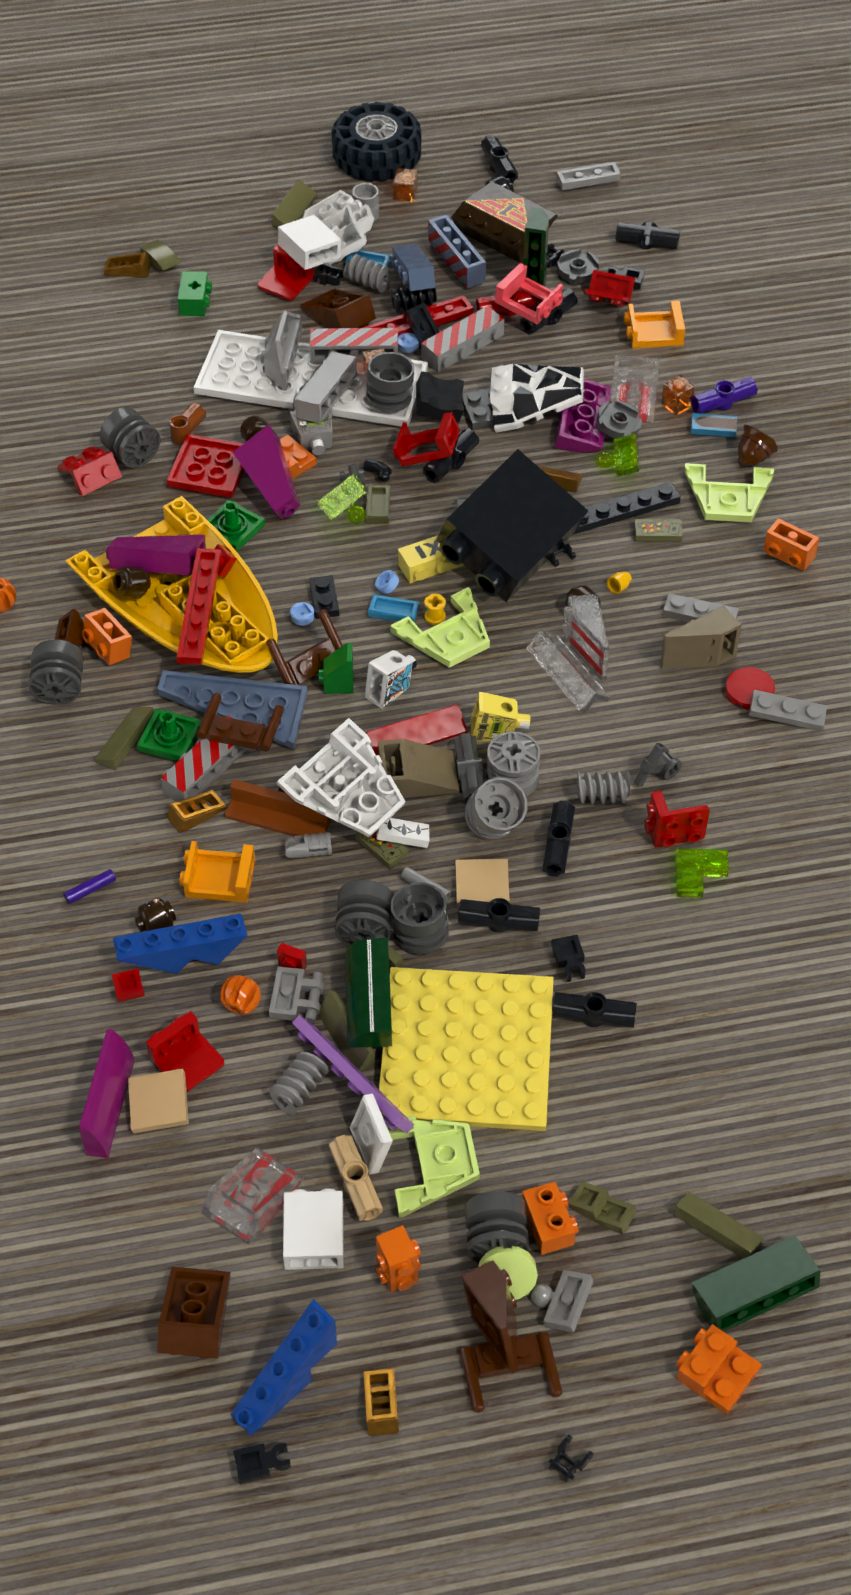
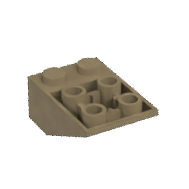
(702, 641)
(419, 768)

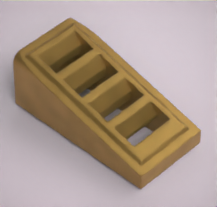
(128, 265)
(183, 820)
(383, 1420)

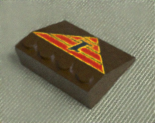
(497, 219)

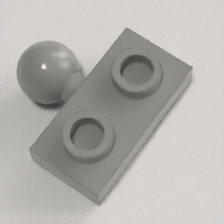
(566, 1301)

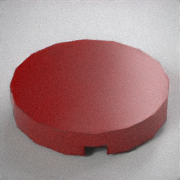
(743, 682)

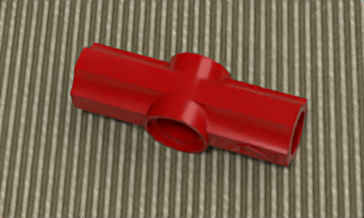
(519, 296)

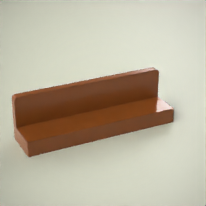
(273, 811)

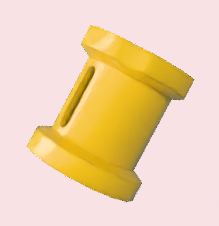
(435, 604)

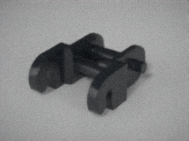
(555, 257)
(332, 277)
(565, 548)
(569, 1474)

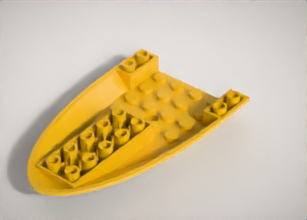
(240, 610)

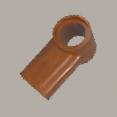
(186, 423)

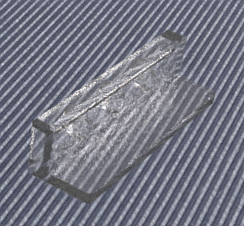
(566, 670)

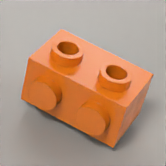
(791, 544)
(106, 636)
(549, 1218)
(397, 1259)

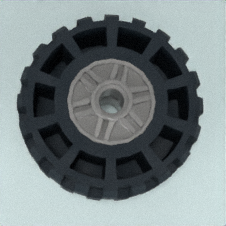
(376, 141)

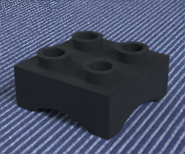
(439, 396)

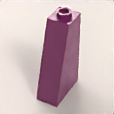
(268, 469)
(156, 553)

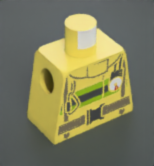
(496, 716)

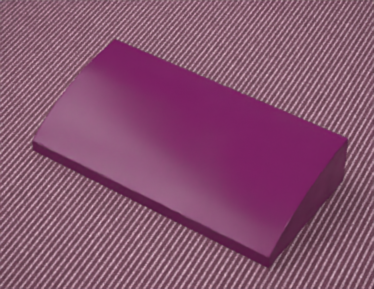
(578, 423)
(106, 1095)

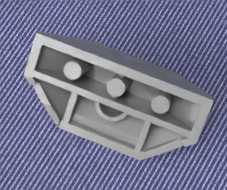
(282, 348)

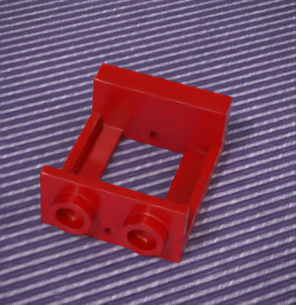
(444, 436)

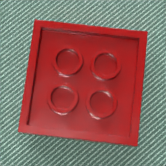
(206, 466)

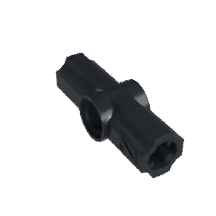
(498, 158)
(647, 235)
(569, 300)
(437, 469)
(558, 838)
(487, 914)
(579, 1008)

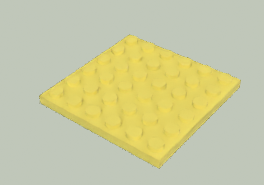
(469, 1047)

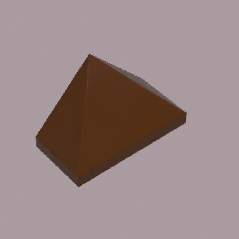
(70, 628)

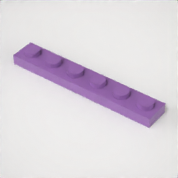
(344, 1067)

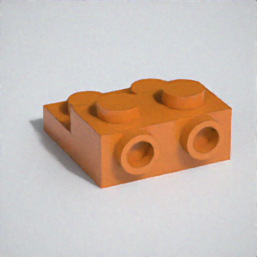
(297, 456)
(717, 1368)

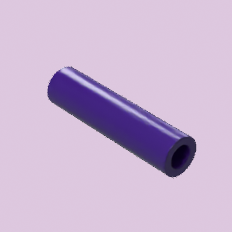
(89, 886)

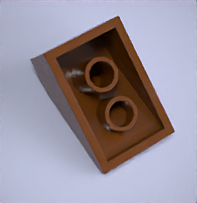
(341, 309)
(493, 1309)
(193, 1312)

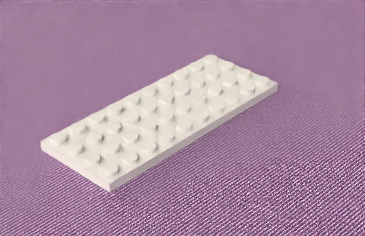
(236, 373)

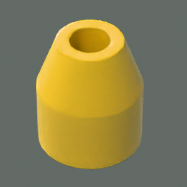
(619, 582)

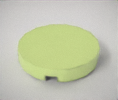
(519, 1266)

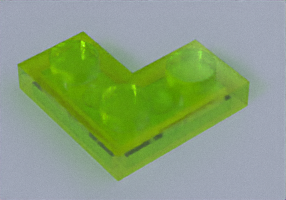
(693, 865)

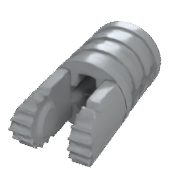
(308, 845)

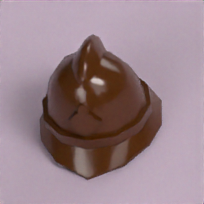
(755, 447)

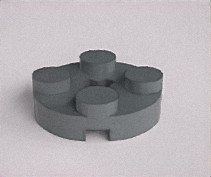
(585, 265)
(608, 417)

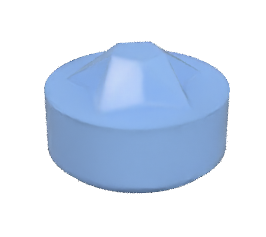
(408, 343)
(387, 582)
(302, 613)

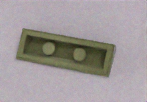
(293, 204)
(124, 737)
(334, 1017)
(717, 1225)

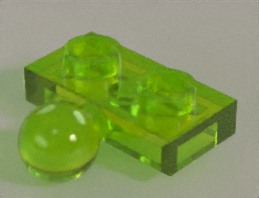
(624, 456)
(343, 498)

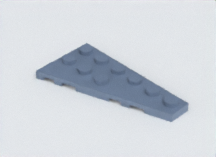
(240, 699)

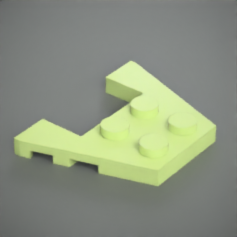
(728, 500)
(452, 639)
(444, 1158)

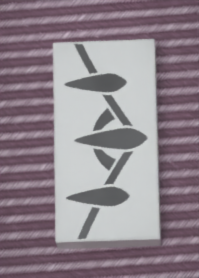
(404, 832)

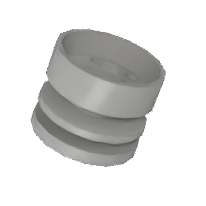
(516, 758)
(507, 803)

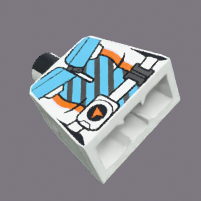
(388, 677)

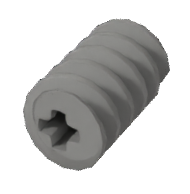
(367, 273)
(603, 787)
(297, 1081)

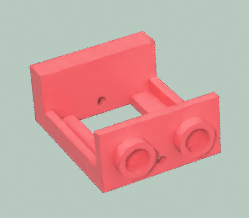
(517, 279)

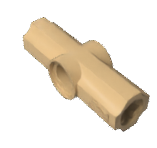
(360, 1191)

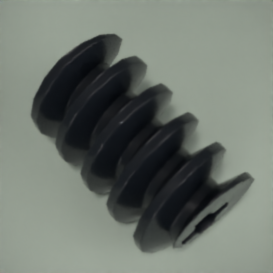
(412, 298)

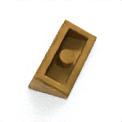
(567, 480)

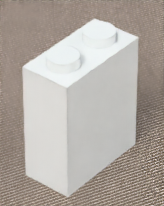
(309, 242)
(313, 1229)

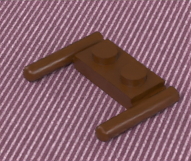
(309, 661)
(237, 731)
(484, 1362)

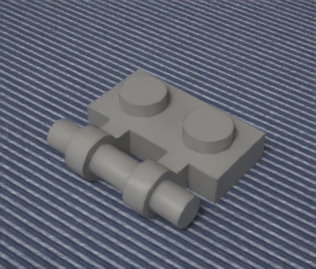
(287, 993)

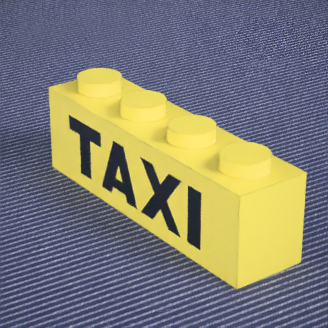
(423, 560)

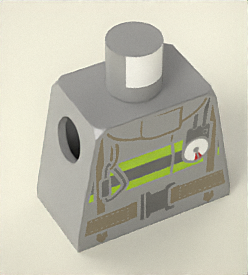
(313, 435)

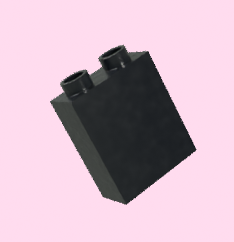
(510, 526)

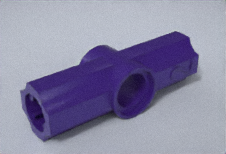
(723, 395)

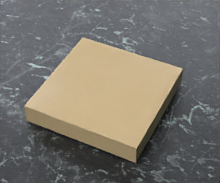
(482, 879)
(158, 1101)

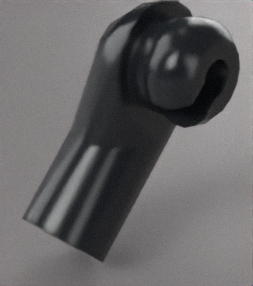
(380, 467)

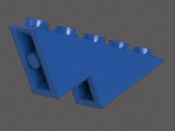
(175, 946)
(287, 1369)

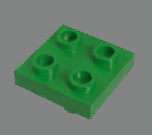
(236, 523)
(169, 735)

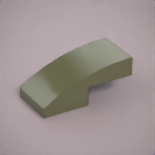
(160, 255)
(599, 1207)

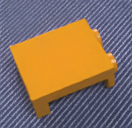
(655, 328)
(218, 874)

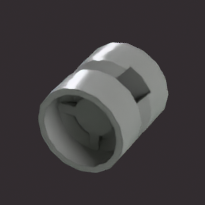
(367, 194)

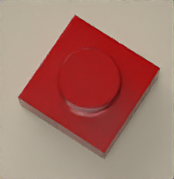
(226, 562)
(291, 957)
(128, 985)

